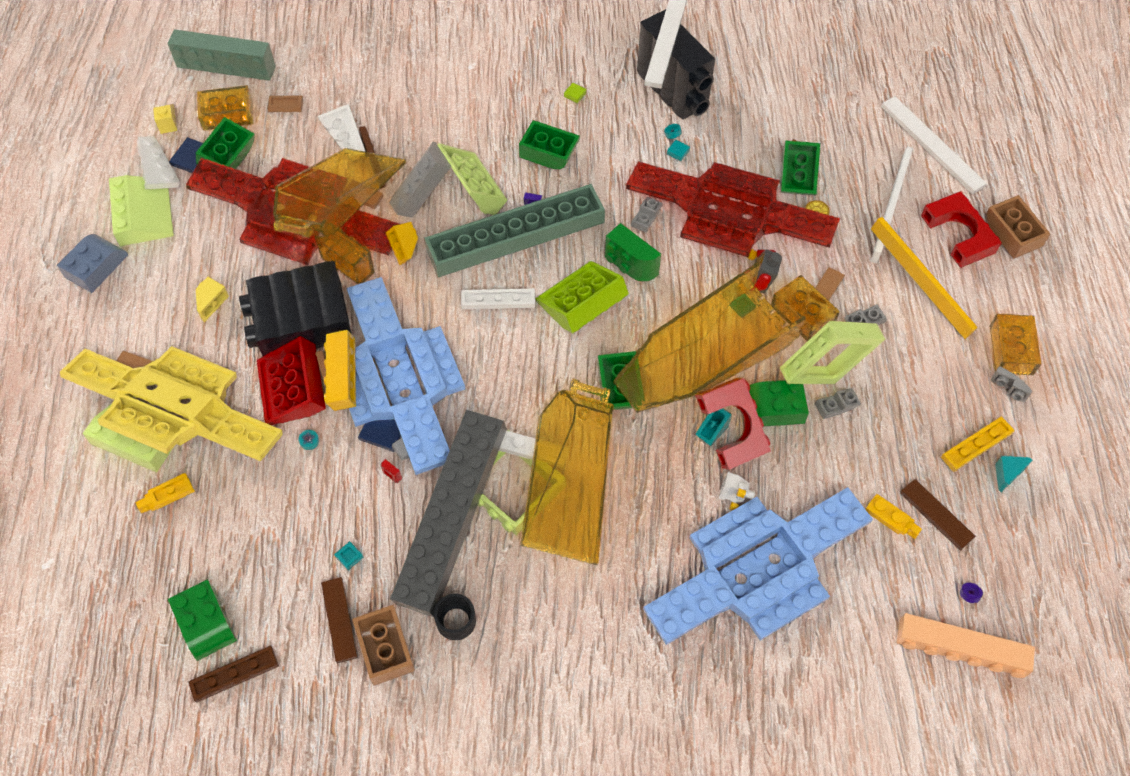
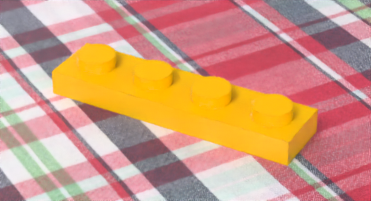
(977, 444)

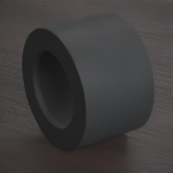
(450, 602)

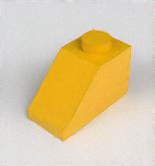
(403, 241)

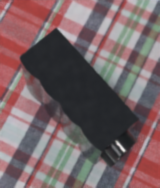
(688, 73)
(294, 305)

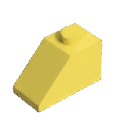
(165, 118)
(209, 297)

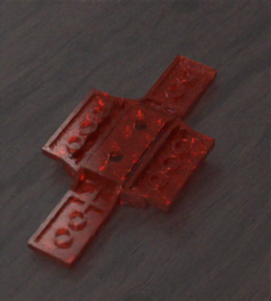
(257, 199)
(725, 226)

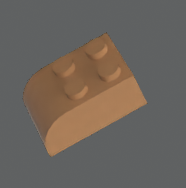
(1017, 226)
(383, 645)

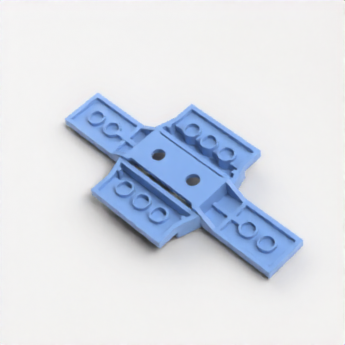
(434, 364)
(772, 591)

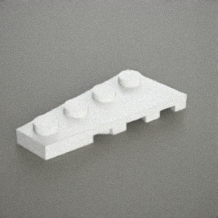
(342, 128)
(155, 165)

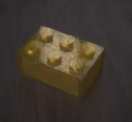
(228, 102)
(349, 256)
(803, 299)
(1015, 343)

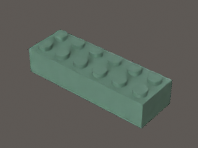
(222, 54)

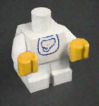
(735, 489)

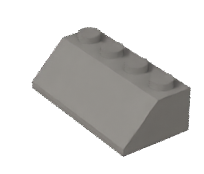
(420, 182)

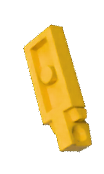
(165, 493)
(892, 517)

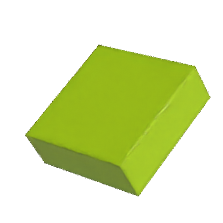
(575, 92)

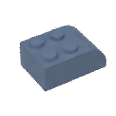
(91, 262)

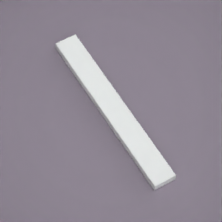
(665, 43)
(934, 145)
(893, 199)

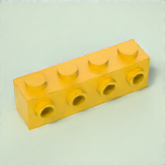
(340, 370)

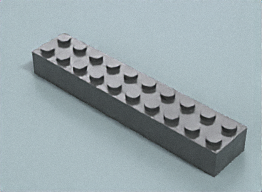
(449, 513)

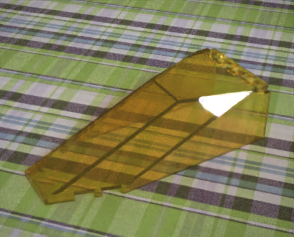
(706, 345)

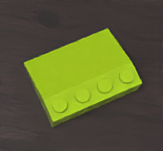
(583, 296)

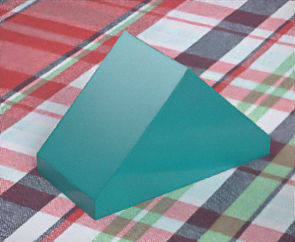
(714, 426)
(1009, 468)

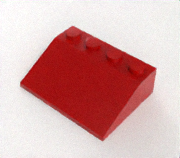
(290, 382)

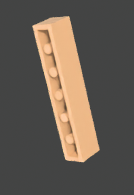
(966, 645)

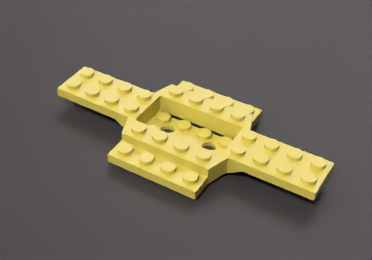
(177, 377)

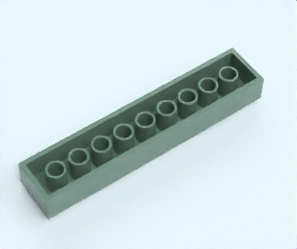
(514, 230)

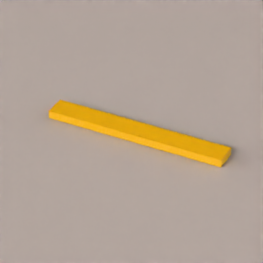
(924, 278)

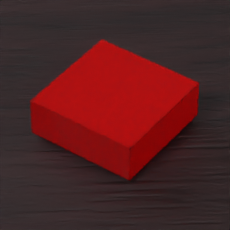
(391, 471)

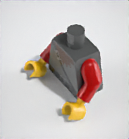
(769, 267)

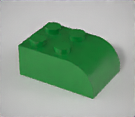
(226, 144)
(547, 145)
(800, 168)
(632, 254)
(608, 369)
(780, 402)
(202, 620)

